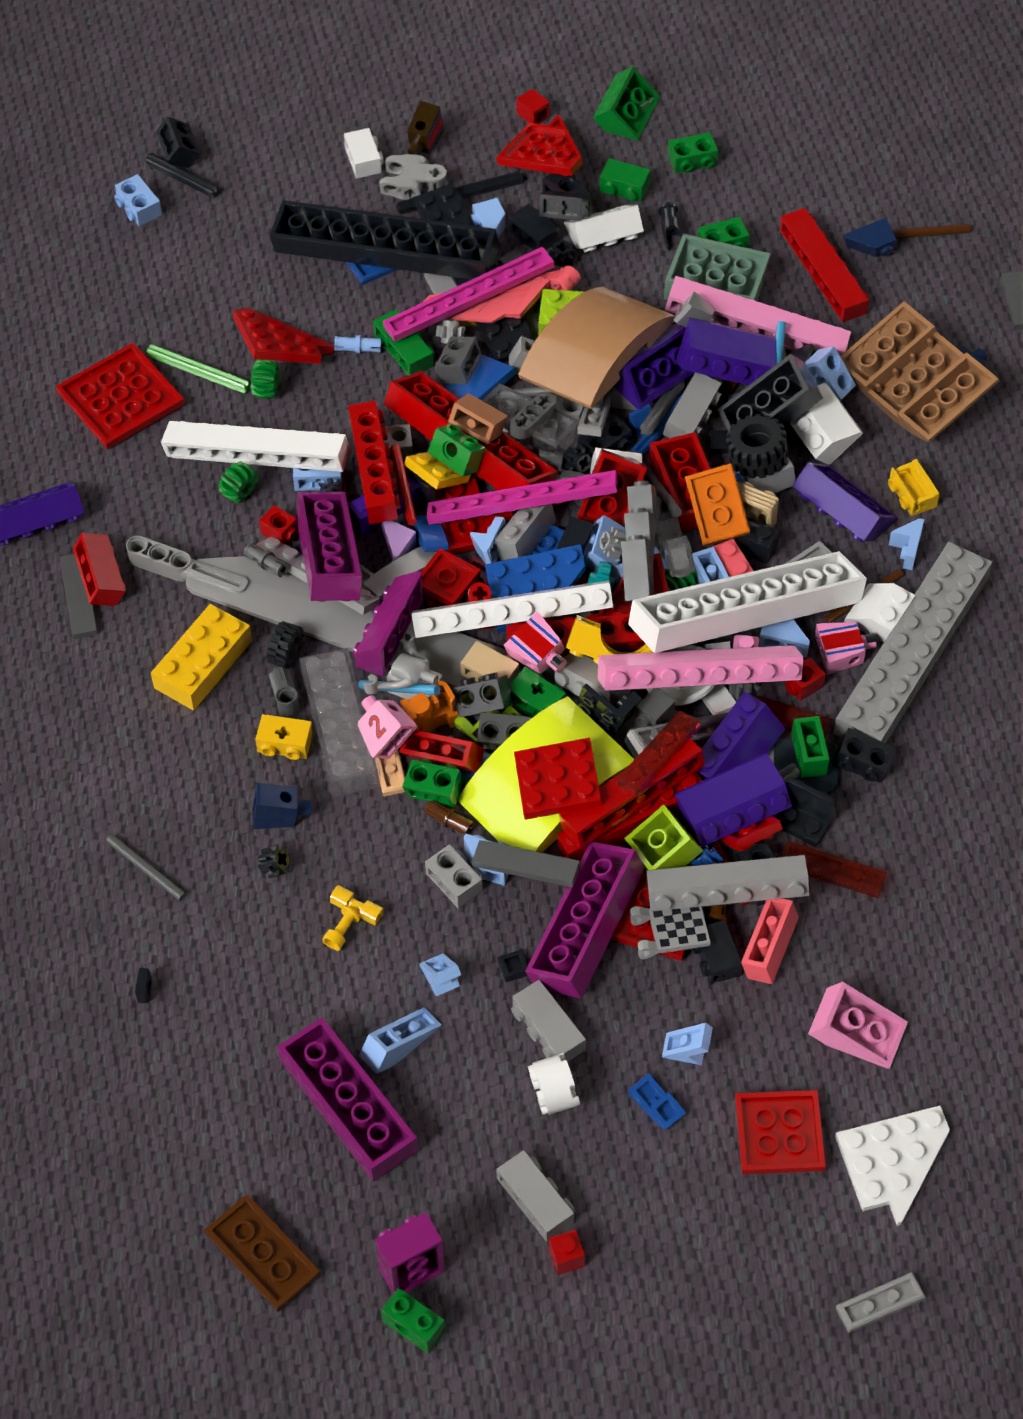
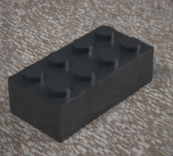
(780, 393)

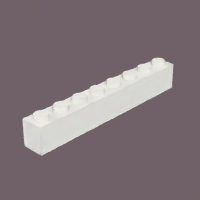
(256, 446)
(512, 609)

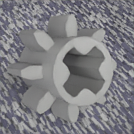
(448, 329)
(611, 542)

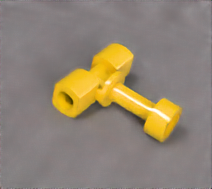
(353, 911)

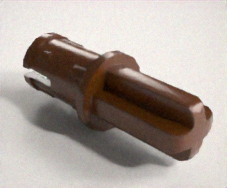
(449, 817)

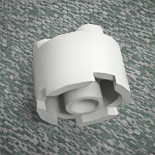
(555, 1084)

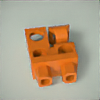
(431, 711)

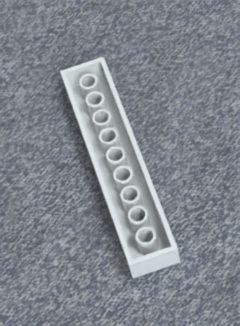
(746, 601)

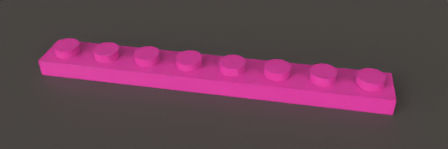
(468, 294)
(522, 497)

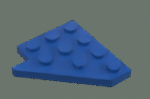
(535, 573)

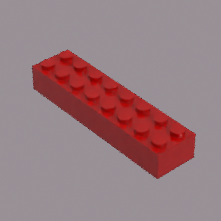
(429, 406)

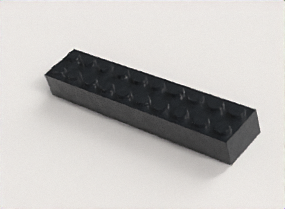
(384, 240)

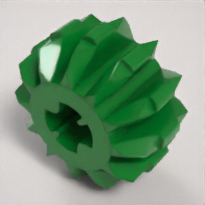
(265, 379)
(238, 481)

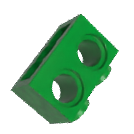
(692, 152)
(727, 231)
(431, 787)

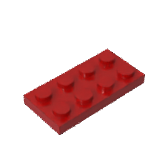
(458, 531)

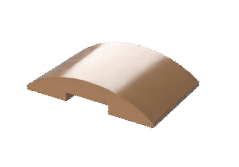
(590, 344)
(916, 373)

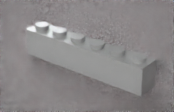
(728, 883)

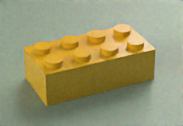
(201, 657)

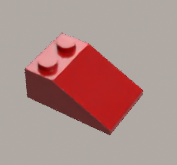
(614, 504)

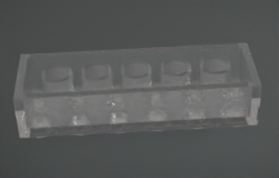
(335, 715)

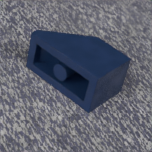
(873, 239)

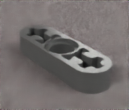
(548, 402)

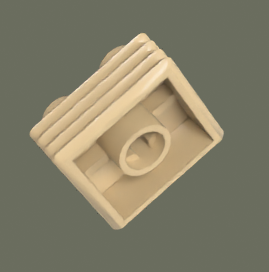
(759, 504)

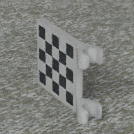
(671, 930)

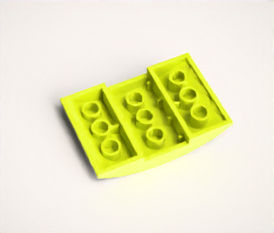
(494, 789)

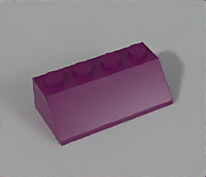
(389, 623)

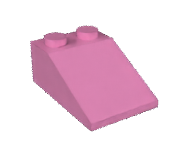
(857, 1025)

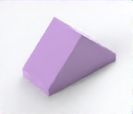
(398, 538)

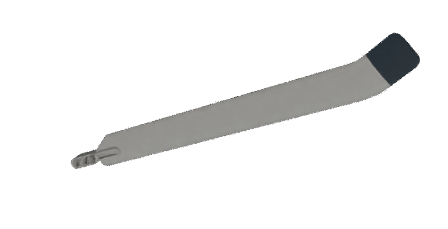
(261, 593)

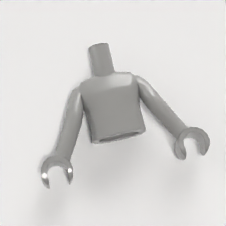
(405, 667)

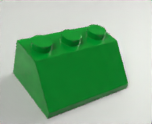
(627, 105)

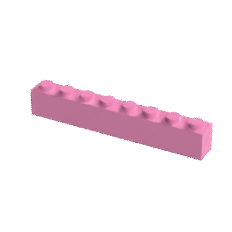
(758, 317)
(699, 667)

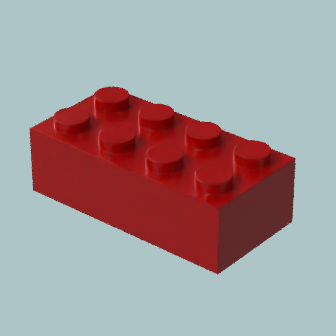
(671, 462)

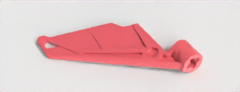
(519, 298)

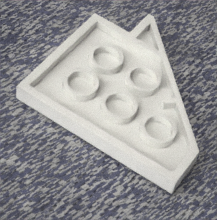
(893, 1158)

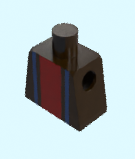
(425, 128)

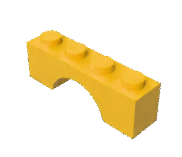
(588, 640)

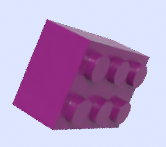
(410, 1253)

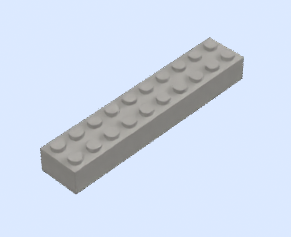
(914, 644)

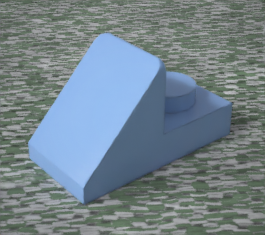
(908, 539)
(485, 542)
(441, 973)
(688, 1043)

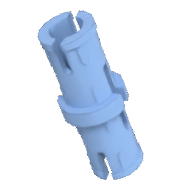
(357, 344)

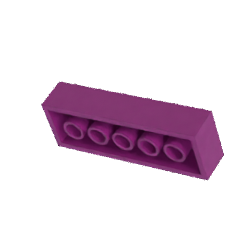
(328, 546)
(586, 919)
(348, 1099)

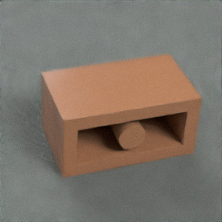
(478, 418)

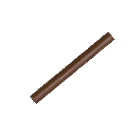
(932, 231)
(839, 612)

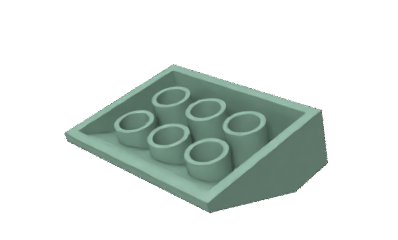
(719, 266)

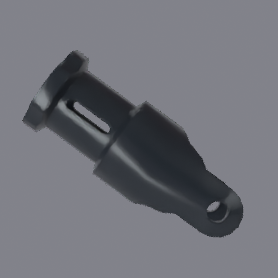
(671, 223)

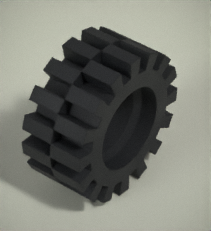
(285, 644)

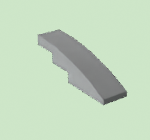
(408, 563)

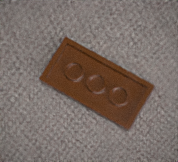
(262, 1253)

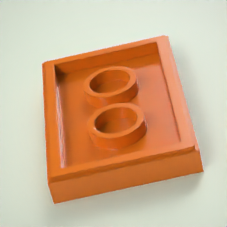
(717, 505)

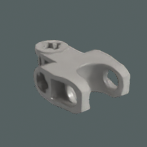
(413, 177)

